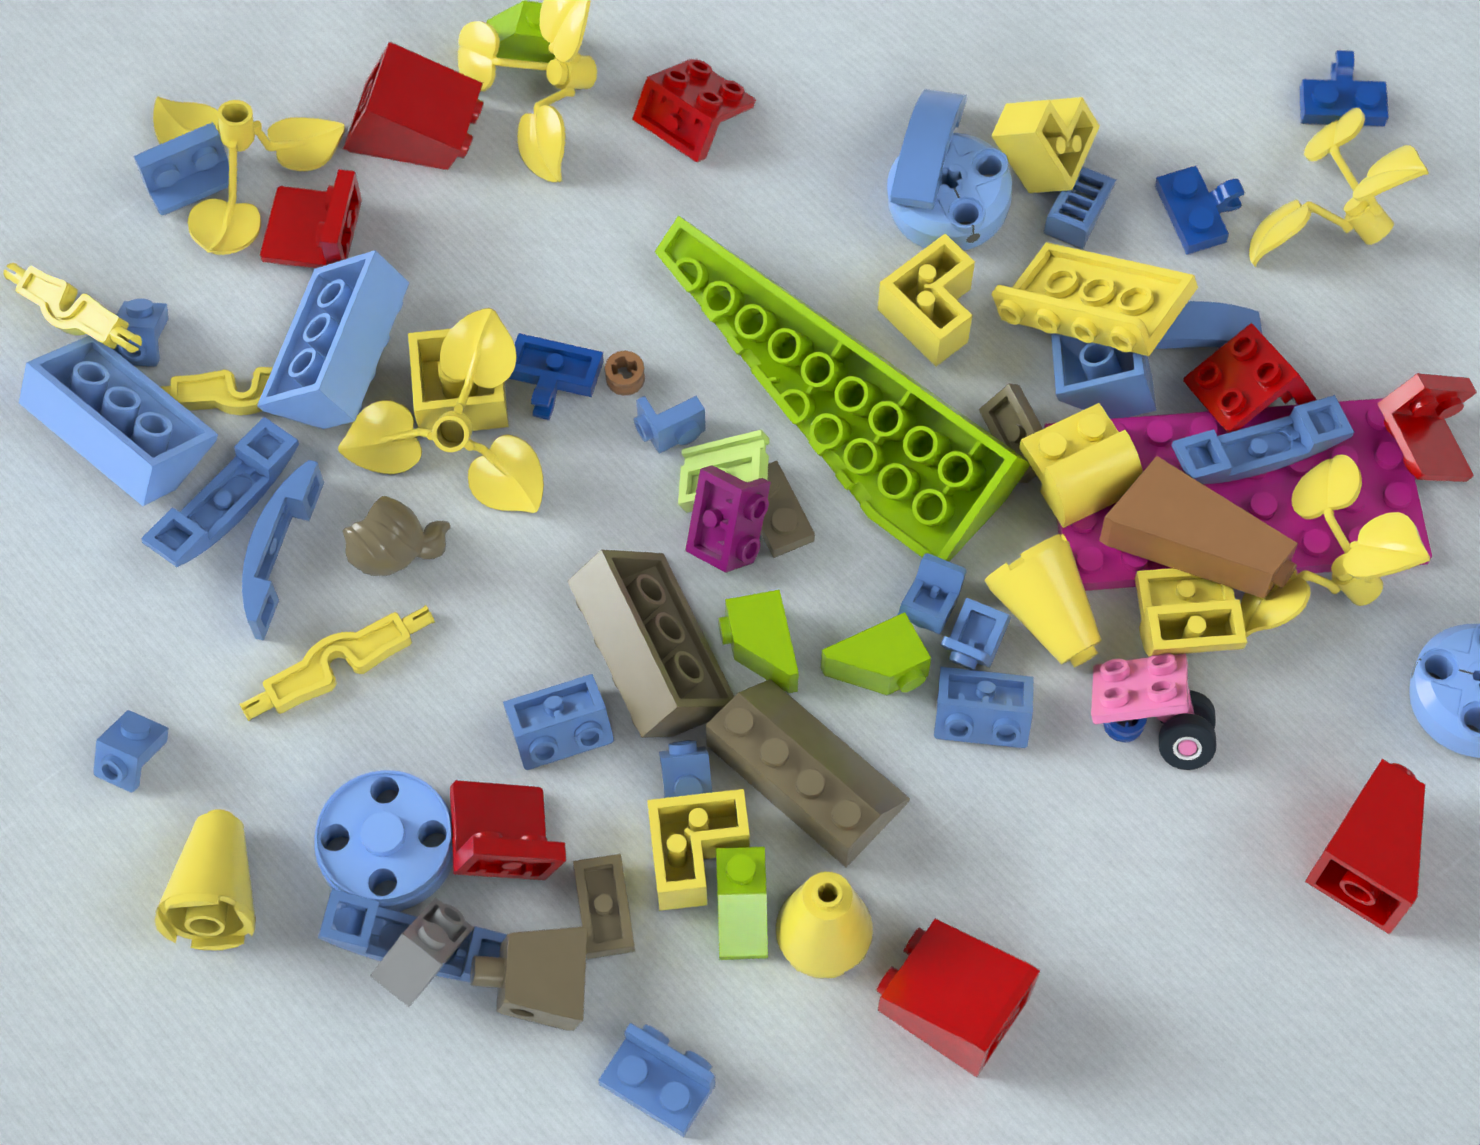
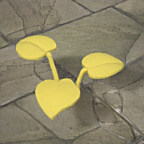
(542, 132)
(298, 144)
(1362, 210)
(507, 473)
(1383, 548)

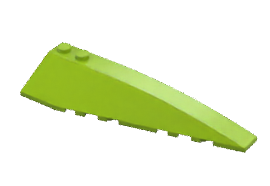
(886, 437)

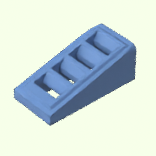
(1073, 230)

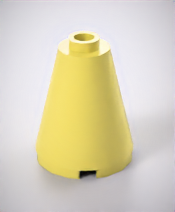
(1049, 599)
(210, 887)
(824, 927)

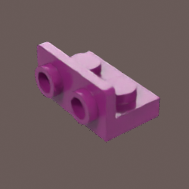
(727, 519)

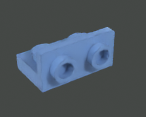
(184, 169)
(984, 707)
(559, 722)
(659, 1078)

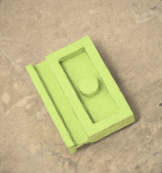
(737, 455)

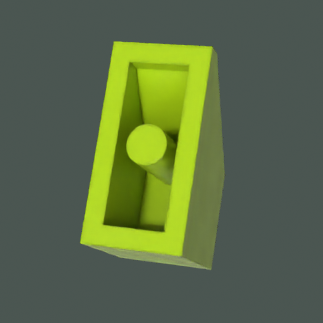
(521, 33)
(761, 637)
(880, 658)
(742, 903)

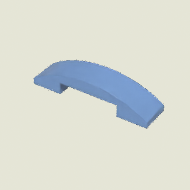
(926, 147)
(1208, 325)
(1265, 446)
(225, 499)
(294, 499)
(371, 931)

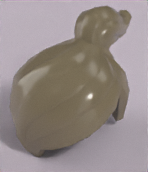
(392, 539)

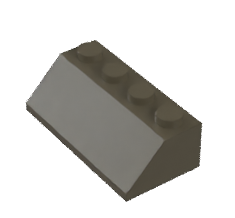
(650, 641)
(804, 769)

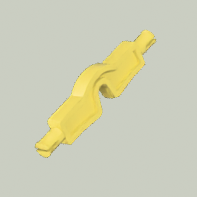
(77, 319)
(218, 391)
(314, 675)

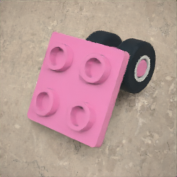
(1160, 690)

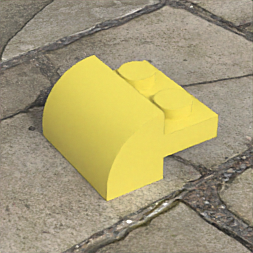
(1082, 463)
(1187, 614)

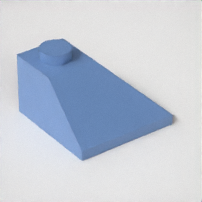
(1102, 375)

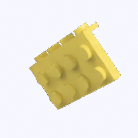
(1096, 298)

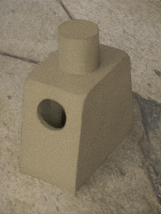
(538, 976)

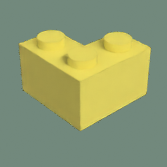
(1046, 141)
(924, 296)
(687, 832)

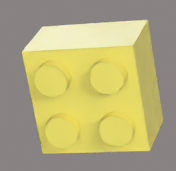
(438, 394)

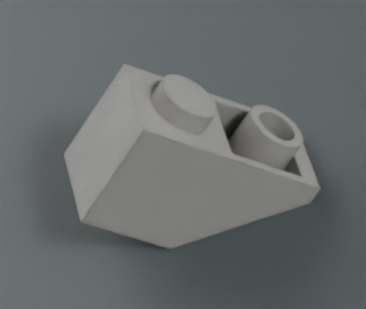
(422, 951)

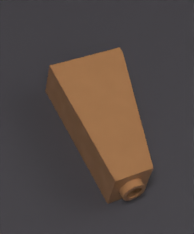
(1197, 532)

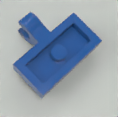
(1330, 99)
(1195, 209)
(554, 368)

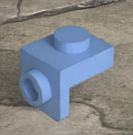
(148, 322)
(672, 427)
(933, 593)
(976, 635)
(126, 748)
(685, 769)

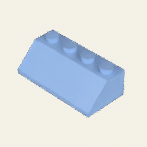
(335, 342)
(115, 418)

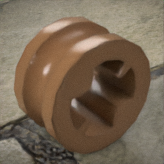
(616, 381)

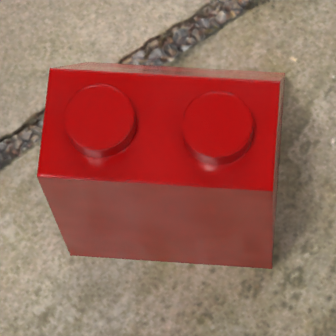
(414, 111)
(1376, 849)
(956, 993)

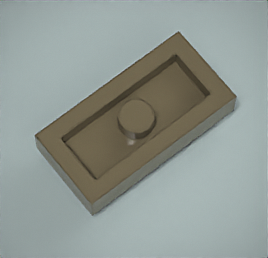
(1011, 419)
(785, 522)
(604, 906)

